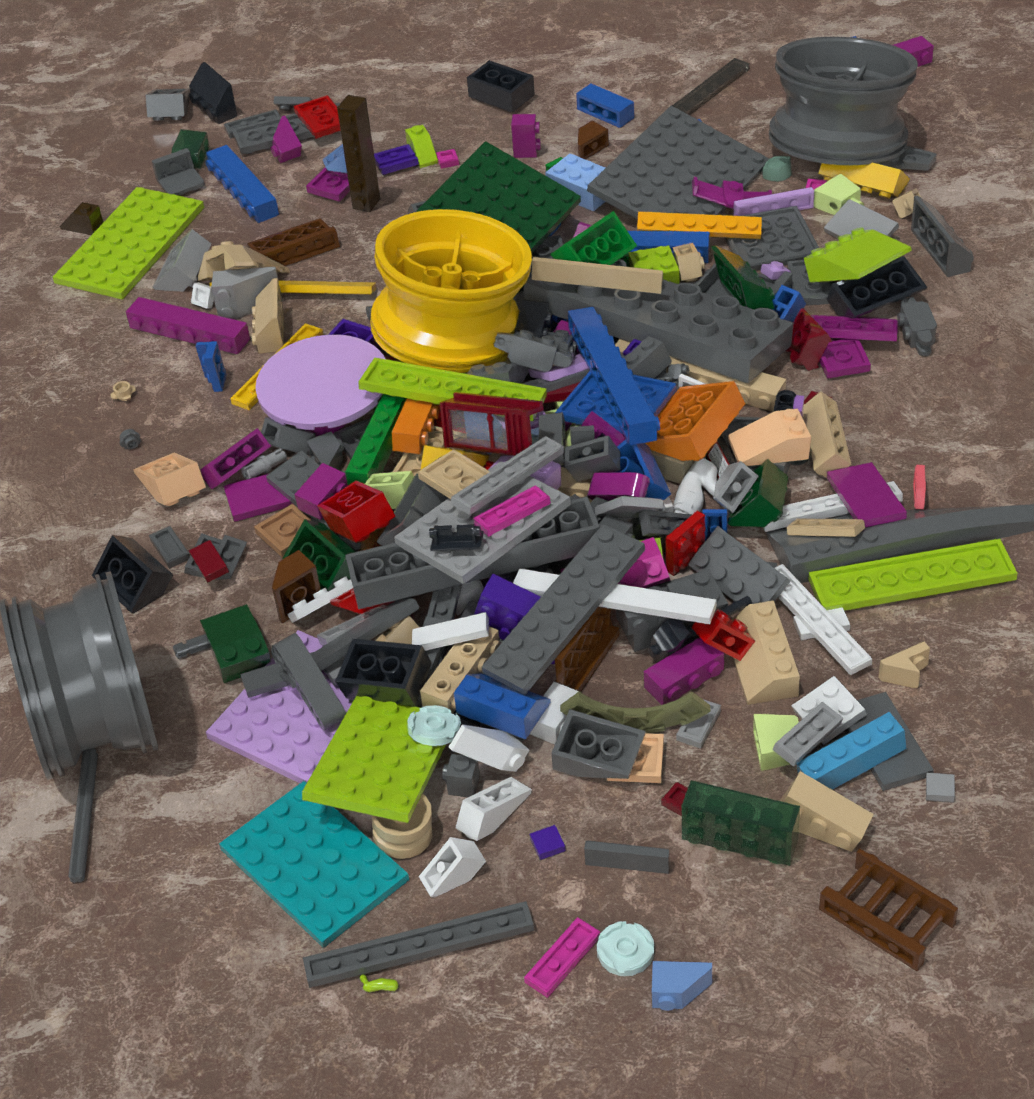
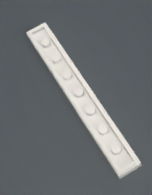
(633, 598)

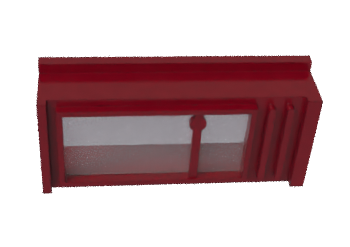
(488, 422)

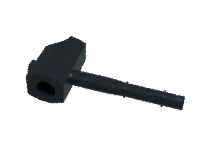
(673, 633)

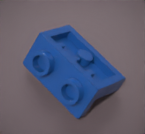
(212, 364)

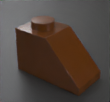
(591, 139)

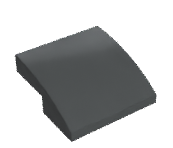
(228, 548)

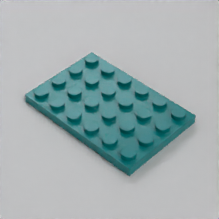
(314, 864)

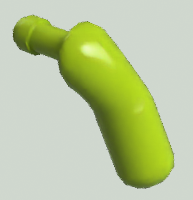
(378, 984)

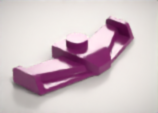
(724, 195)

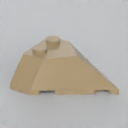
(232, 258)

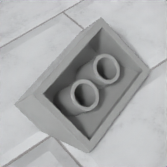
(182, 263)

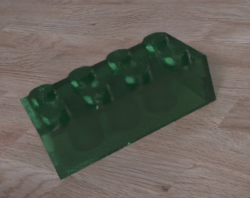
(740, 822)

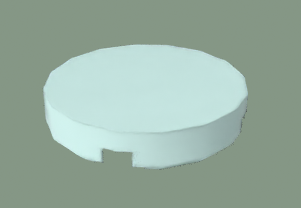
(433, 725)
(625, 948)

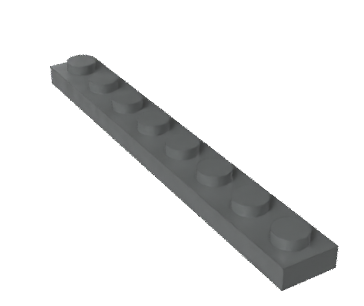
(418, 944)

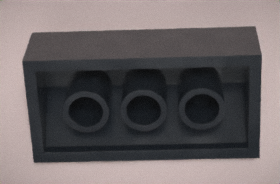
(876, 289)

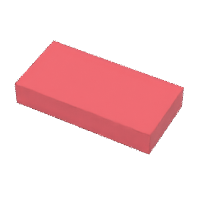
(919, 486)

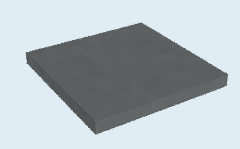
(782, 239)

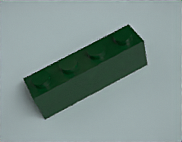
(741, 280)

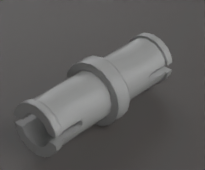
(264, 464)

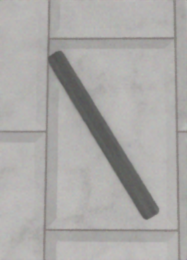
(83, 816)

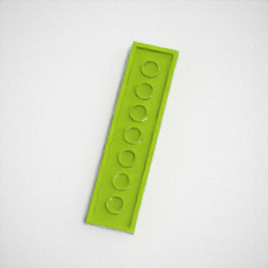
(437, 384)
(913, 575)

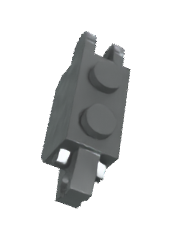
(917, 325)
(533, 351)

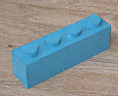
(855, 752)

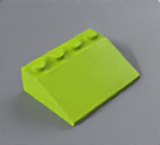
(853, 256)

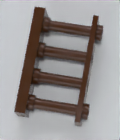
(885, 934)

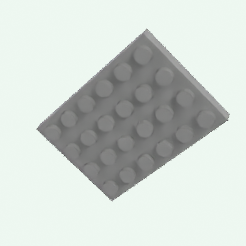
(468, 563)

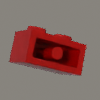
(725, 635)

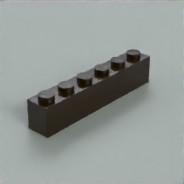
(358, 152)

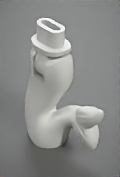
(690, 494)

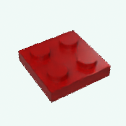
(685, 542)

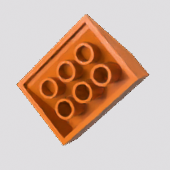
(696, 419)

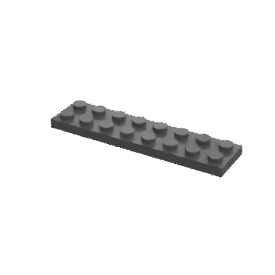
(563, 609)

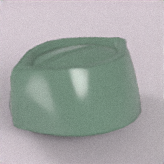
(777, 168)

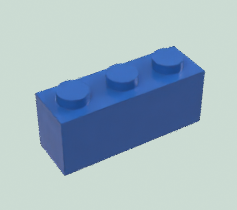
(605, 105)

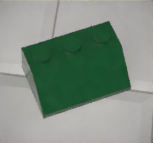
(763, 500)
(324, 550)

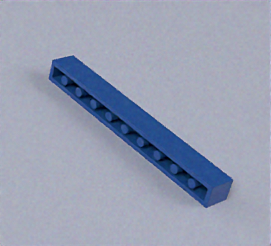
(613, 376)

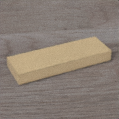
(826, 527)

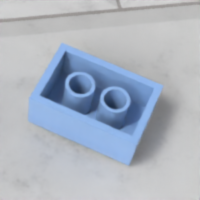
(575, 175)

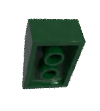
(235, 642)

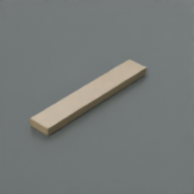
(597, 275)

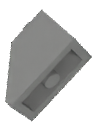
(734, 485)

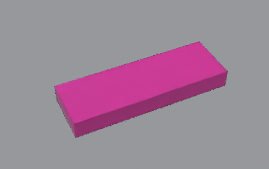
(512, 510)
(562, 957)

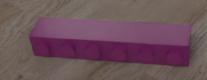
(187, 324)

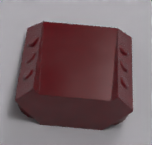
(808, 341)

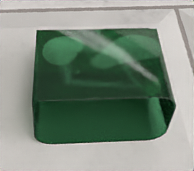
(195, 142)

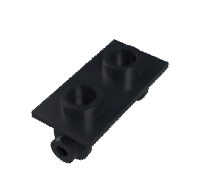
(466, 538)

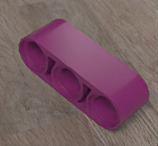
(614, 485)

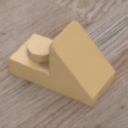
(904, 203)
(905, 666)

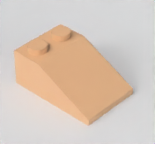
(775, 437)
(171, 478)

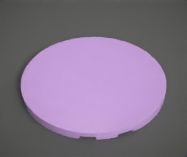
(317, 382)

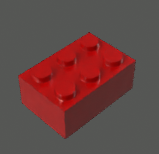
(356, 511)

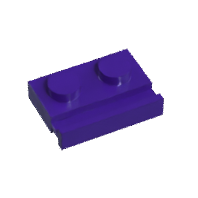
(395, 159)

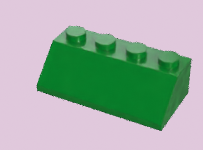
(598, 244)

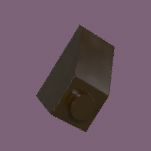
(83, 219)

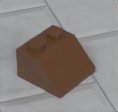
(293, 582)

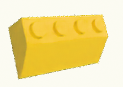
(869, 177)

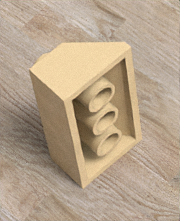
(768, 666)

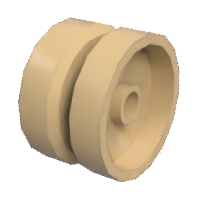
(401, 838)

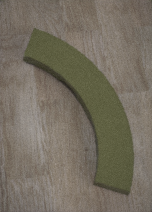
(647, 719)

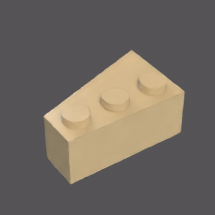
(827, 813)

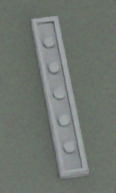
(507, 475)

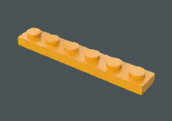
(716, 225)

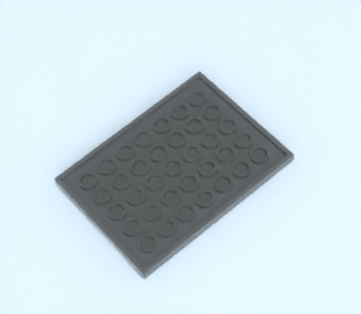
(661, 163)

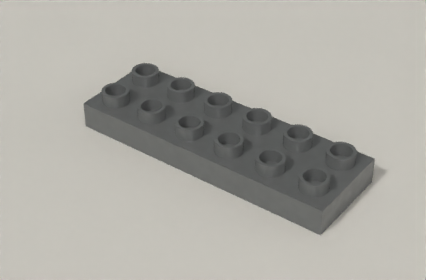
(691, 324)

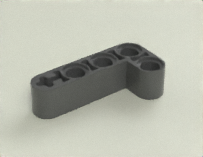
(309, 681)

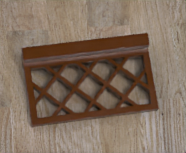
(302, 246)
(586, 650)

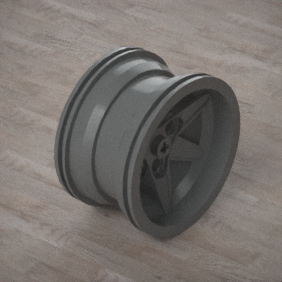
(842, 100)
(77, 675)

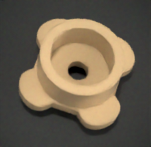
(122, 391)

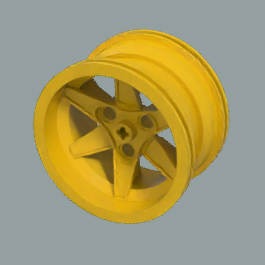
(448, 288)

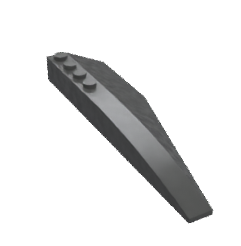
(918, 533)

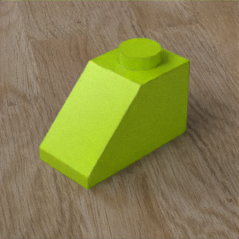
(422, 145)

